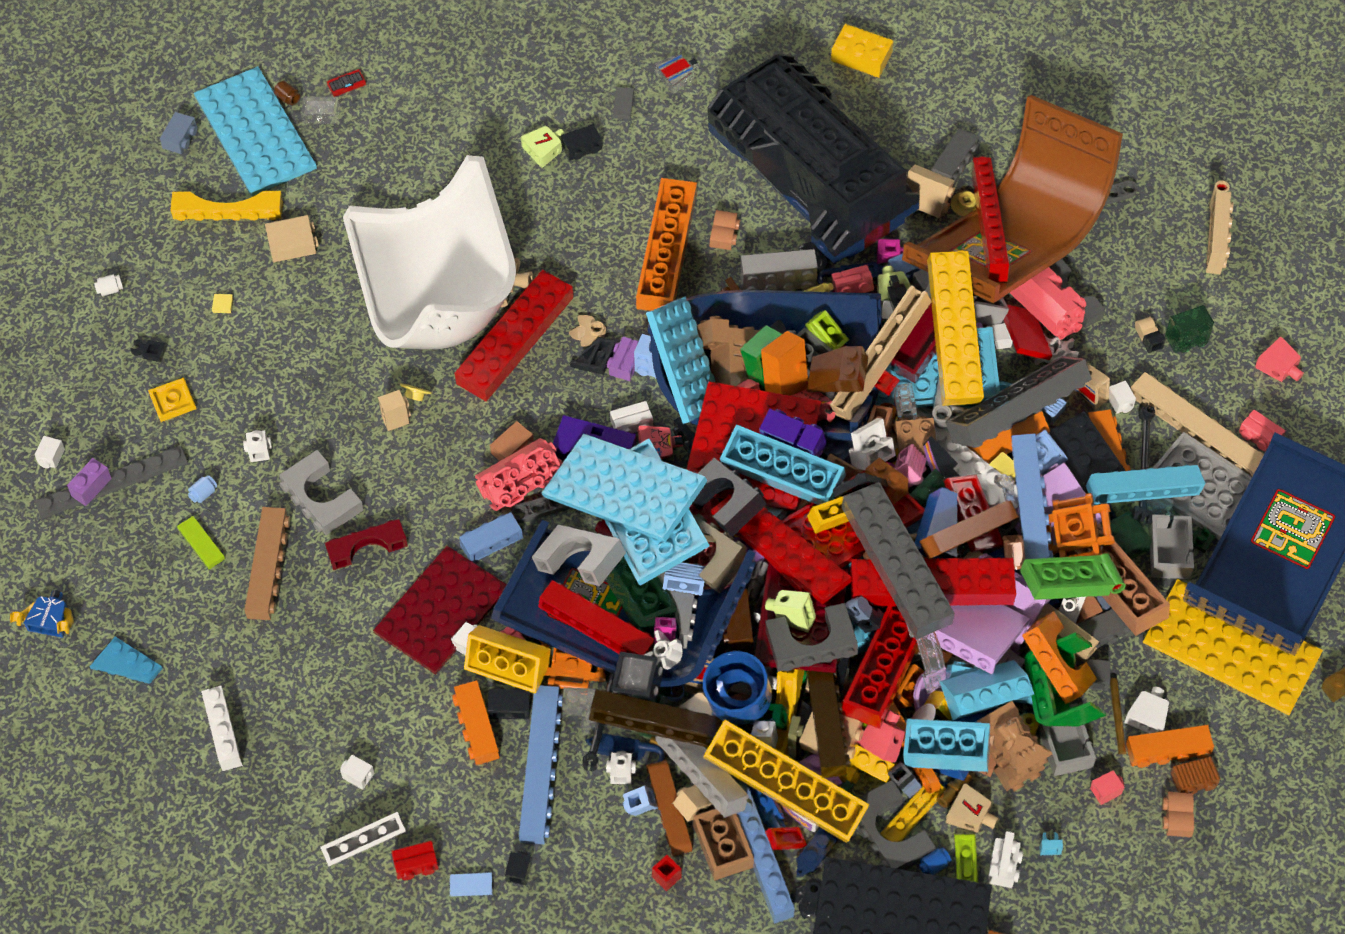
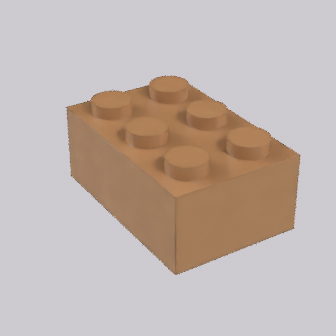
(723, 843)

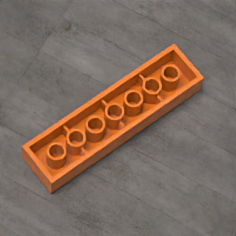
(666, 244)

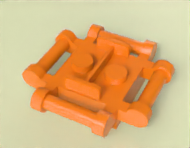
(1077, 526)
(572, 669)

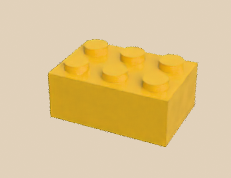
(862, 50)

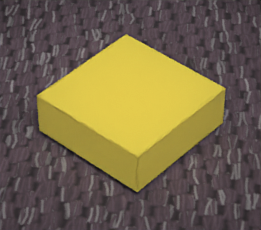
(222, 303)

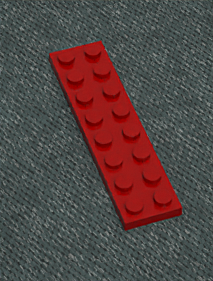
(792, 554)

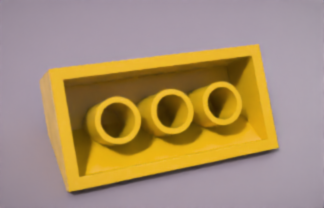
(506, 658)

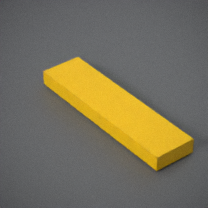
(910, 815)

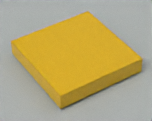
(172, 399)

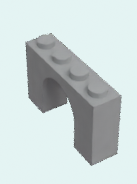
(325, 515)
(566, 541)

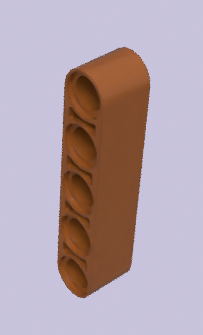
(671, 818)

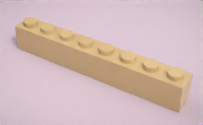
(1194, 422)

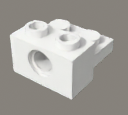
(870, 444)
(1004, 861)

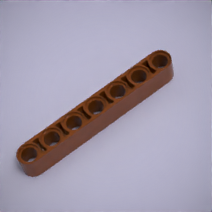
(968, 529)

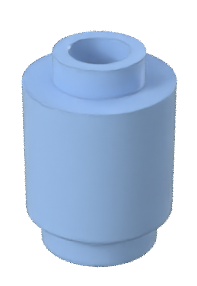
(202, 489)

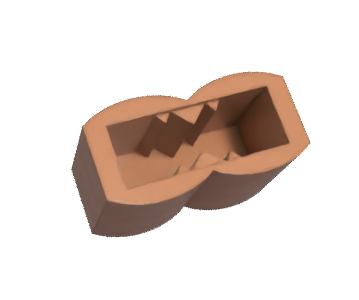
(723, 230)
(1014, 548)
(1179, 814)

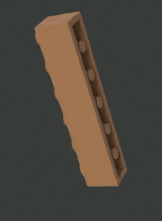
(266, 563)

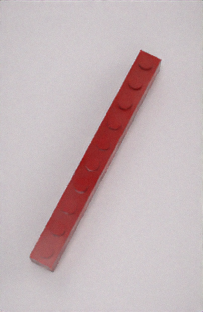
(990, 220)

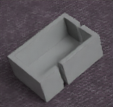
(1171, 547)
(1067, 748)

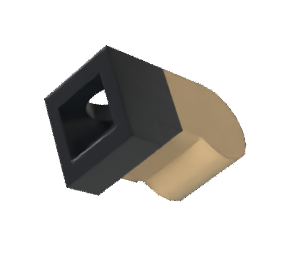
(1150, 334)

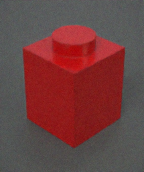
(666, 873)

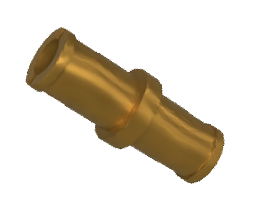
(952, 791)

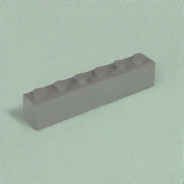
(710, 779)

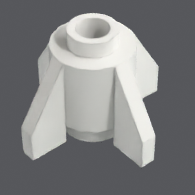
(668, 652)

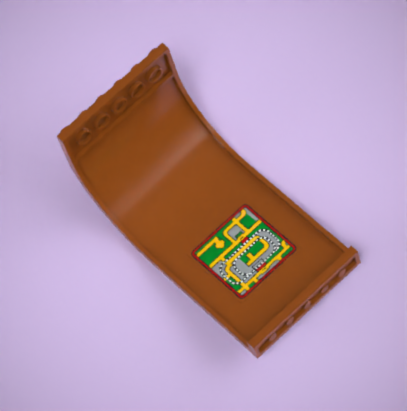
(1044, 200)

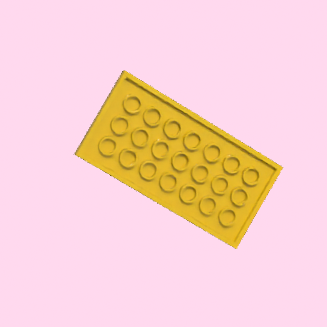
(1232, 654)

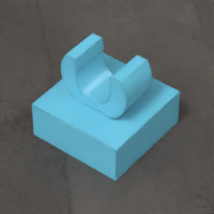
(1051, 847)

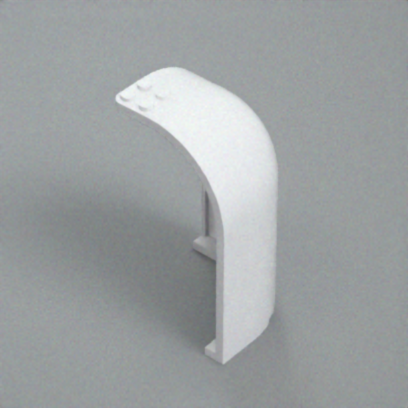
(436, 268)

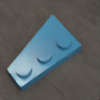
(126, 661)

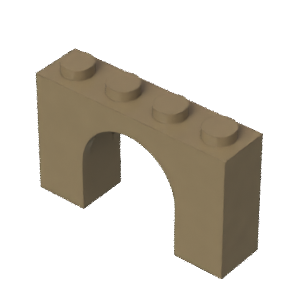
(726, 558)

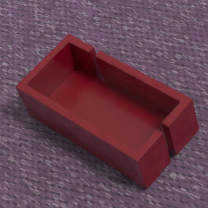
(917, 349)

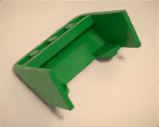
(1046, 701)

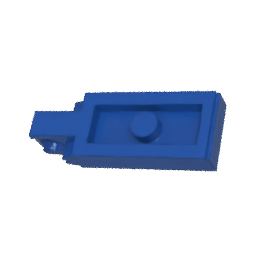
(767, 809)

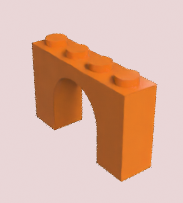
(1042, 641)

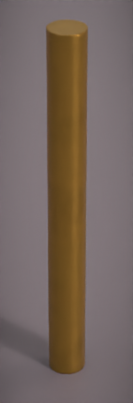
(1117, 716)

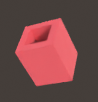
(1107, 787)

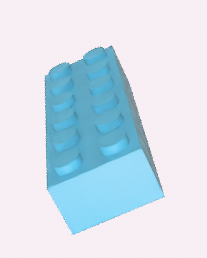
(782, 466)

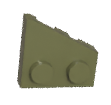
(794, 736)

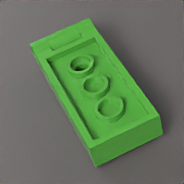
(1072, 577)

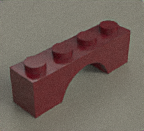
(388, 535)

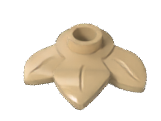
(585, 331)

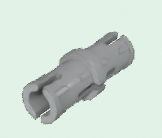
(757, 580)

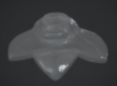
(1006, 485)

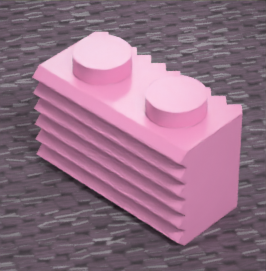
(911, 464)

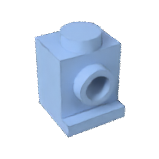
(633, 798)

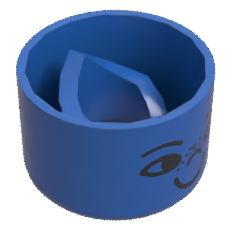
(732, 669)

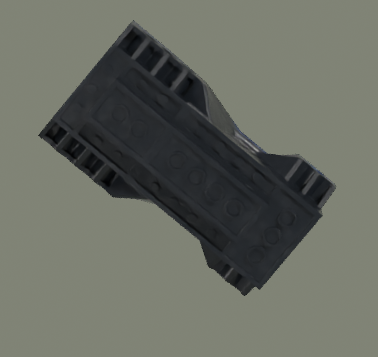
(813, 155)

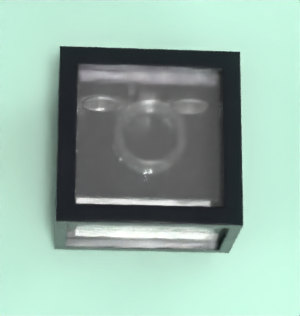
(638, 676)

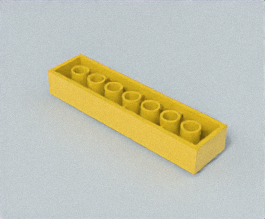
(955, 328)
(786, 781)

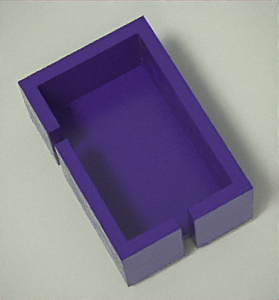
(793, 432)

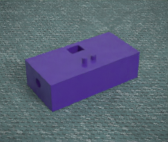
(572, 429)

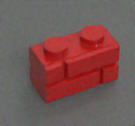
(414, 860)

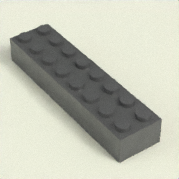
(1018, 401)
(897, 560)

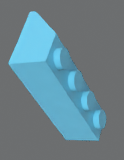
(986, 691)
(947, 745)

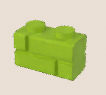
(827, 330)

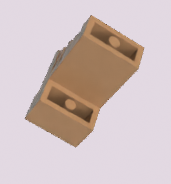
(725, 346)
(1014, 748)

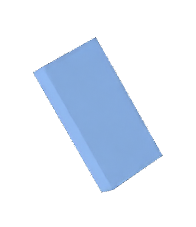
(470, 884)

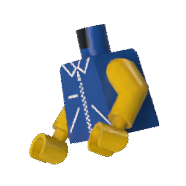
(46, 616)

